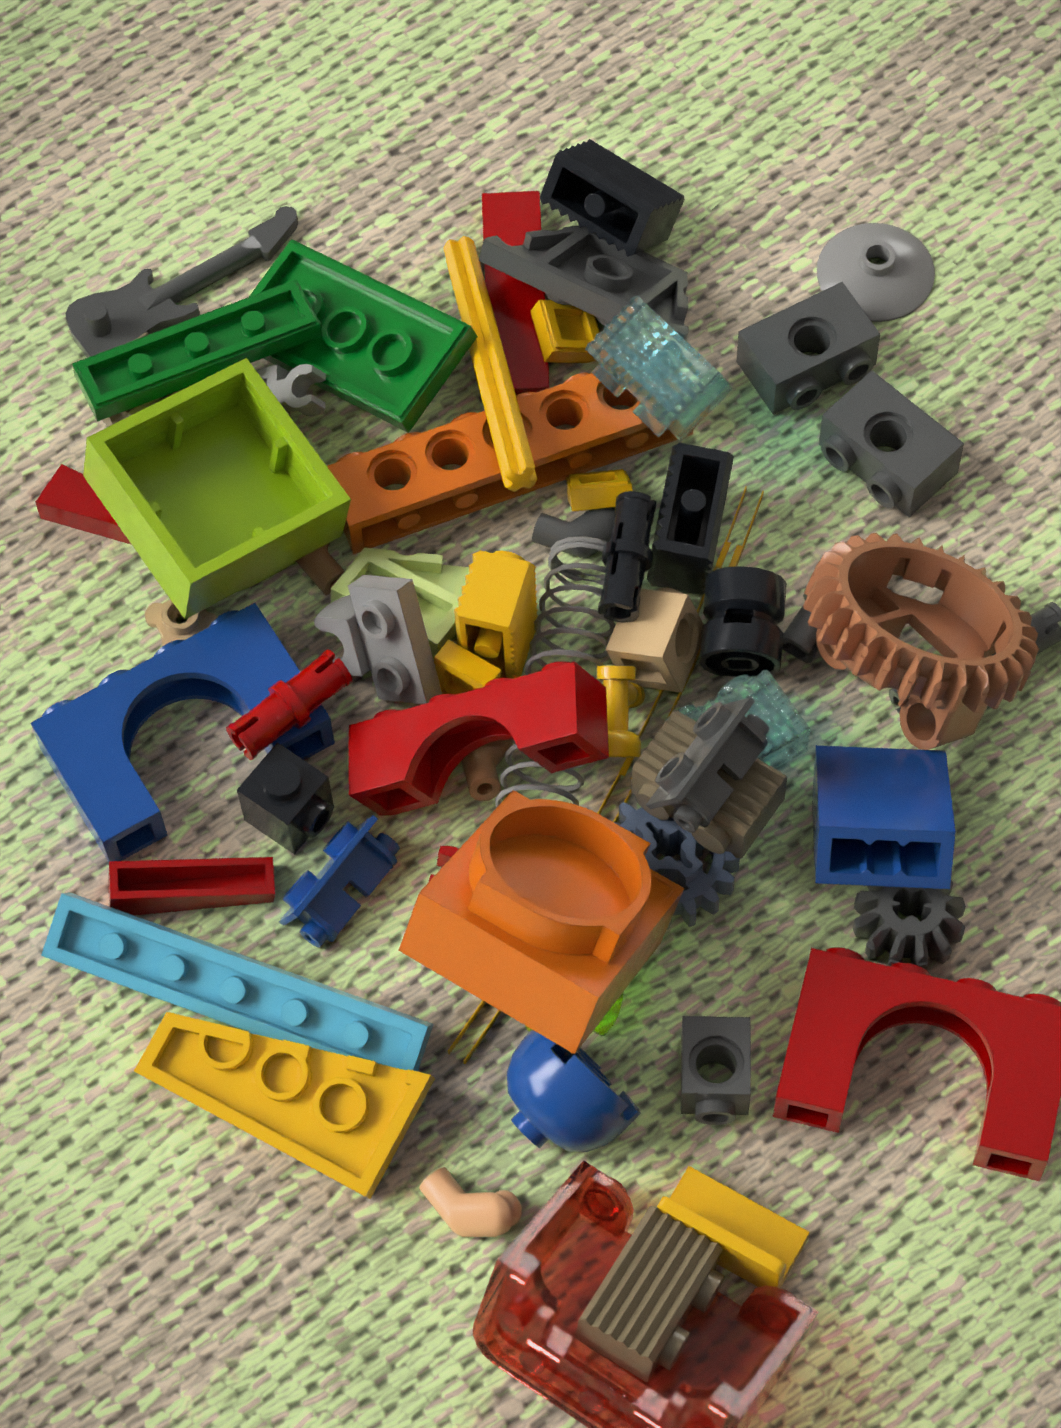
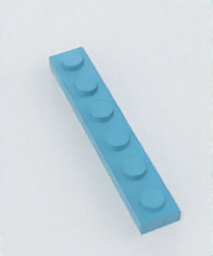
(229, 985)

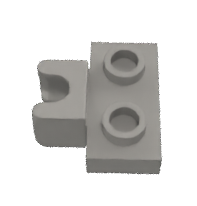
(386, 635)

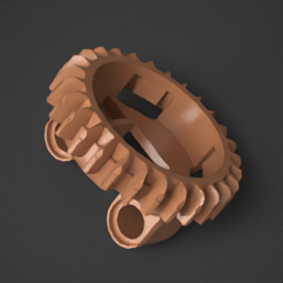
(863, 620)

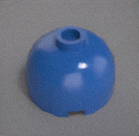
(564, 1097)

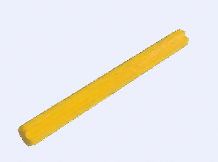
(490, 366)

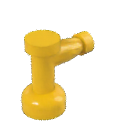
(620, 697)

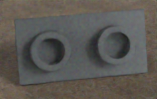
(691, 778)

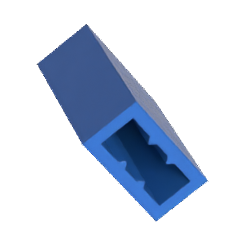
(882, 817)

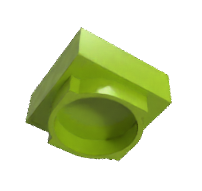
(215, 487)

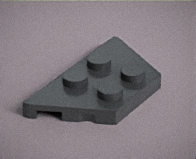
(591, 274)

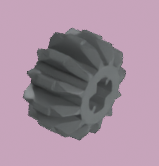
(909, 937)

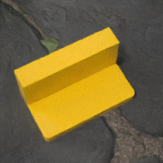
(753, 1238)

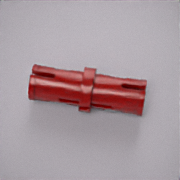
(289, 704)

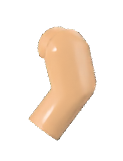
(471, 1213)

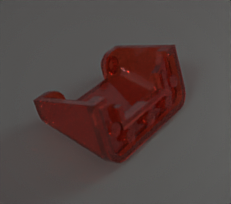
(552, 1275)

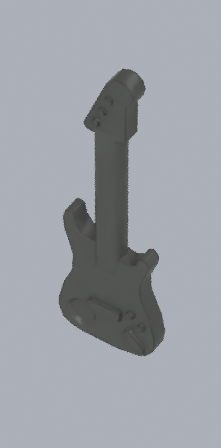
(124, 314)

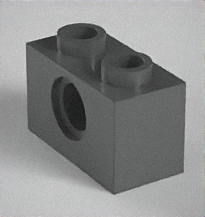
(822, 324)
(878, 416)

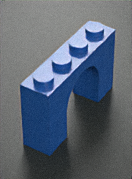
(93, 735)

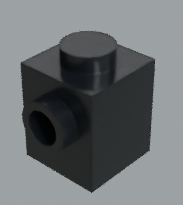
(286, 798)

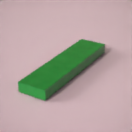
(196, 349)

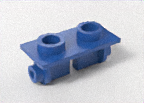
(355, 860)

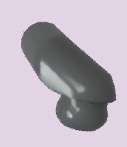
(593, 523)

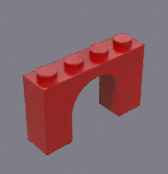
(1013, 1036)

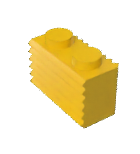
(498, 610)

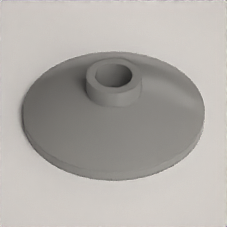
(884, 289)

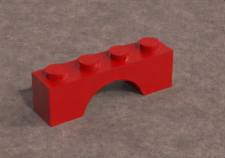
(408, 754)

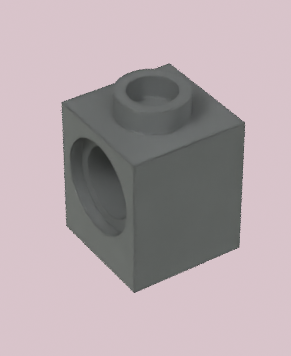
(721, 1042)

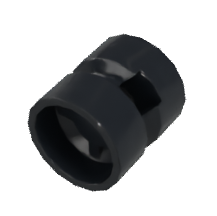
(743, 622)

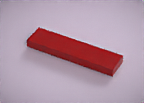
(509, 218)

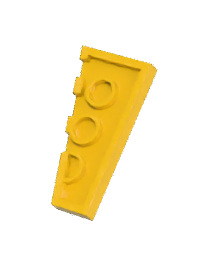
(305, 1101)

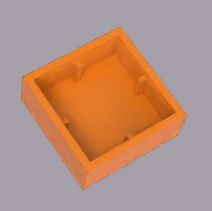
(544, 915)

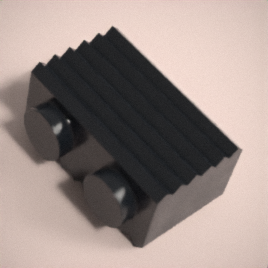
(611, 197)
(690, 518)

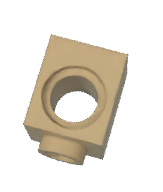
(660, 641)

